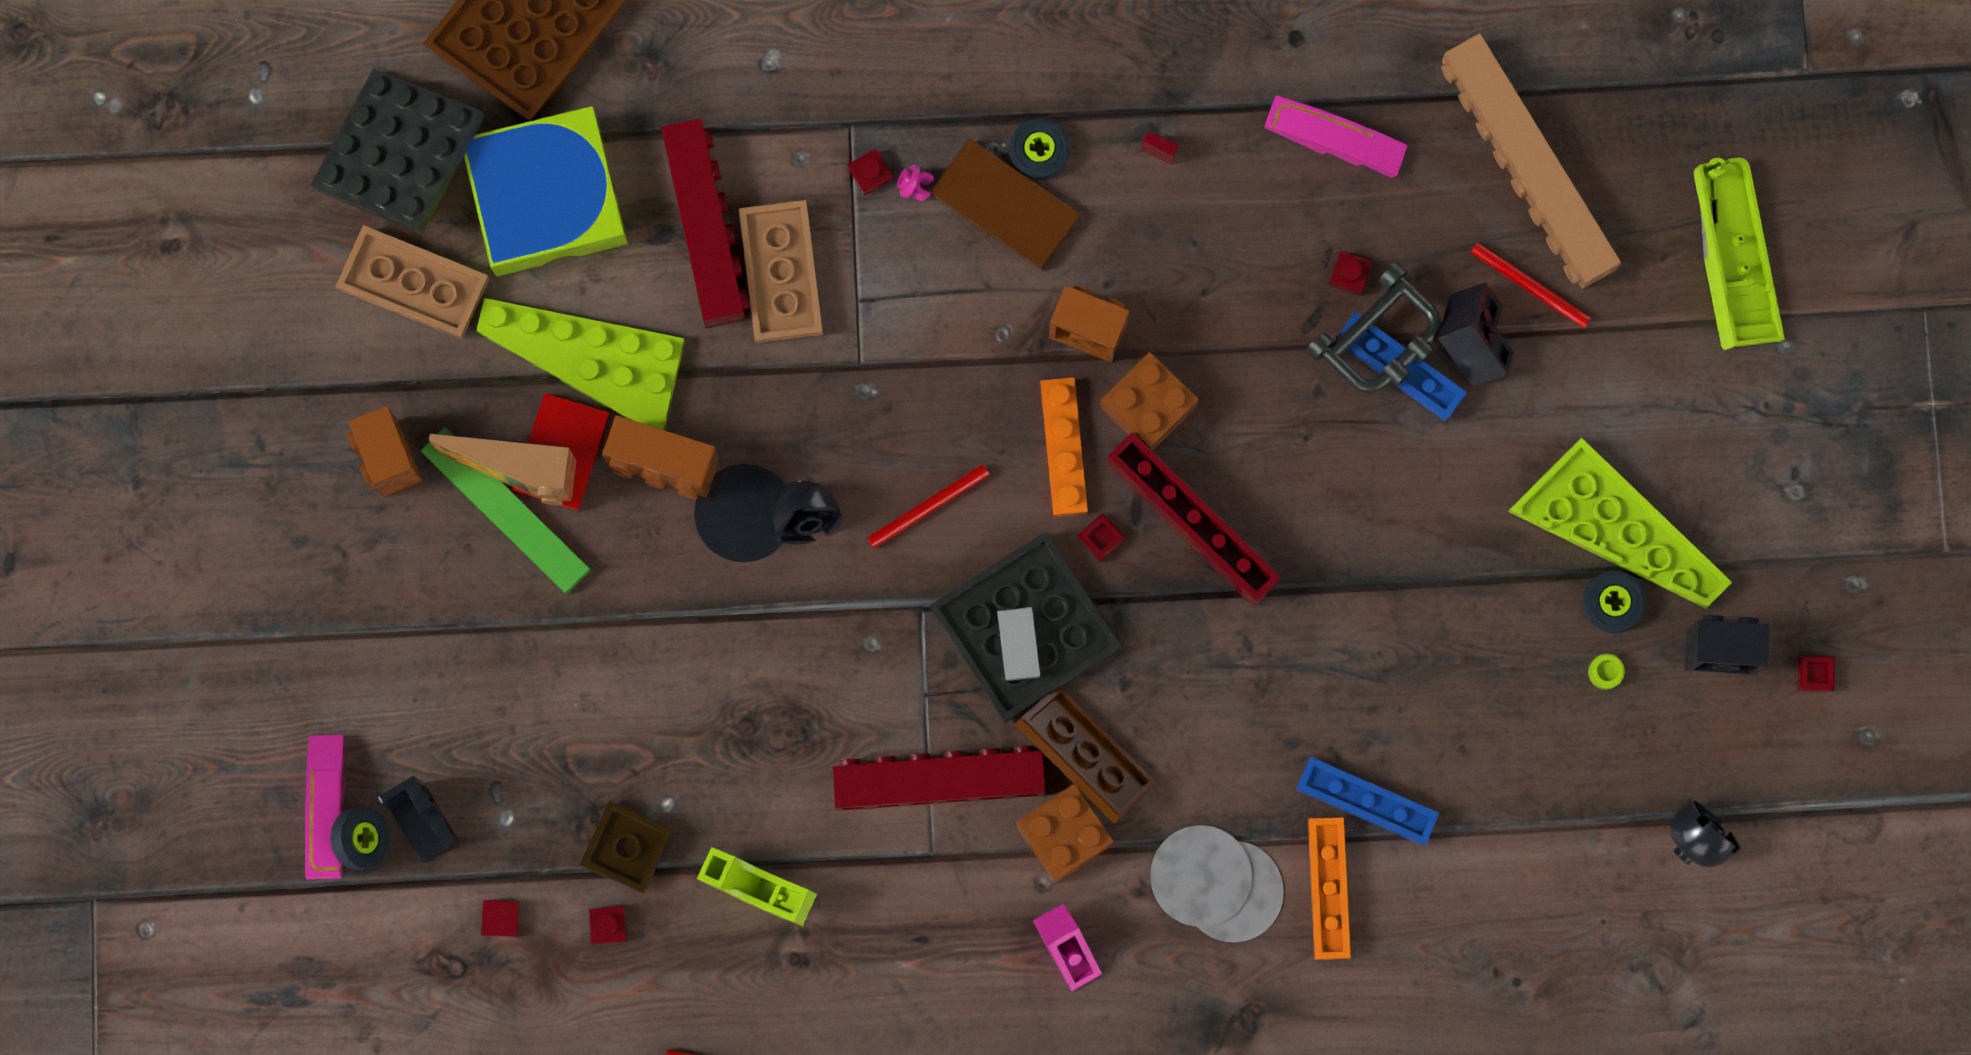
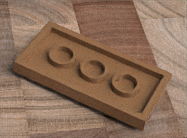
(780, 271)
(412, 282)

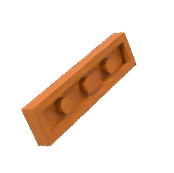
(1063, 447)
(1329, 888)

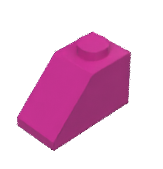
(1067, 947)

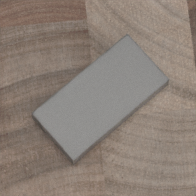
(1018, 644)

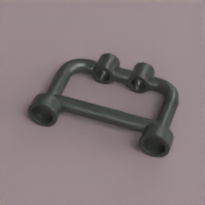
(1396, 370)

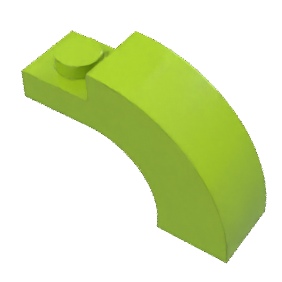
(756, 887)

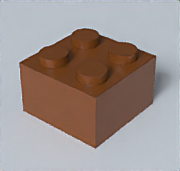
(1089, 322)
(1149, 402)
(384, 450)
(1064, 833)

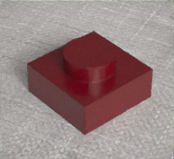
(870, 171)
(1350, 273)
(607, 925)

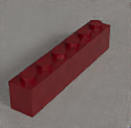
(703, 223)
(1193, 519)
(938, 780)

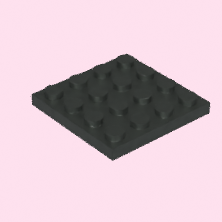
(397, 150)
(1066, 624)

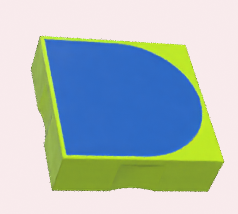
(544, 191)

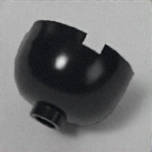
(803, 511)
(1701, 836)

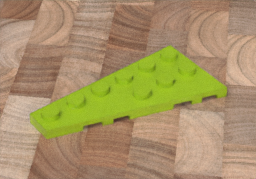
(608, 362)
(1605, 515)

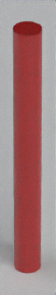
(1530, 285)
(928, 506)

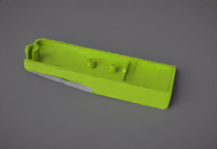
(1736, 255)

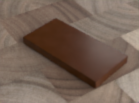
(1005, 204)
(1086, 754)

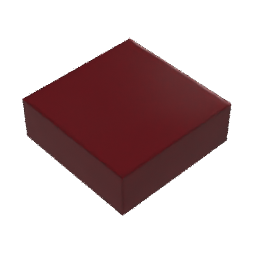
(1159, 147)
(1101, 537)
(1816, 673)
(500, 918)

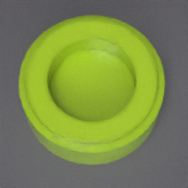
(1606, 671)

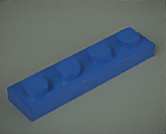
(1424, 382)
(1367, 801)

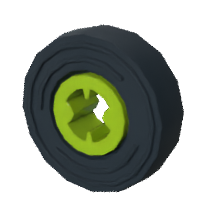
(1028, 161)
(1601, 614)
(345, 842)

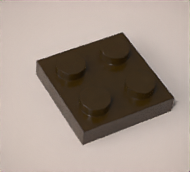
(626, 847)

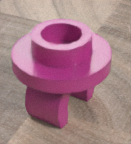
(909, 183)

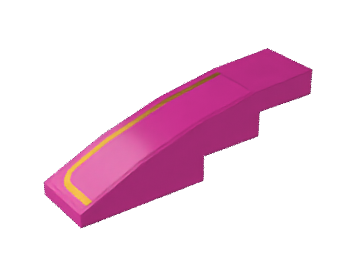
(1335, 135)
(323, 804)

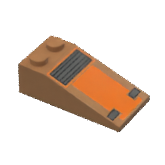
(532, 468)

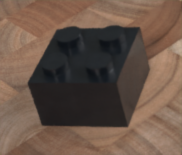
(1727, 646)

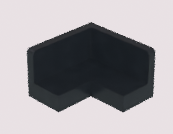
(1472, 335)
(419, 818)

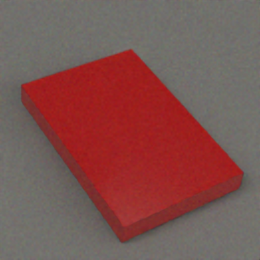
(570, 426)

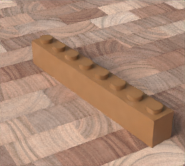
(1530, 162)

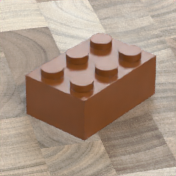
(660, 458)

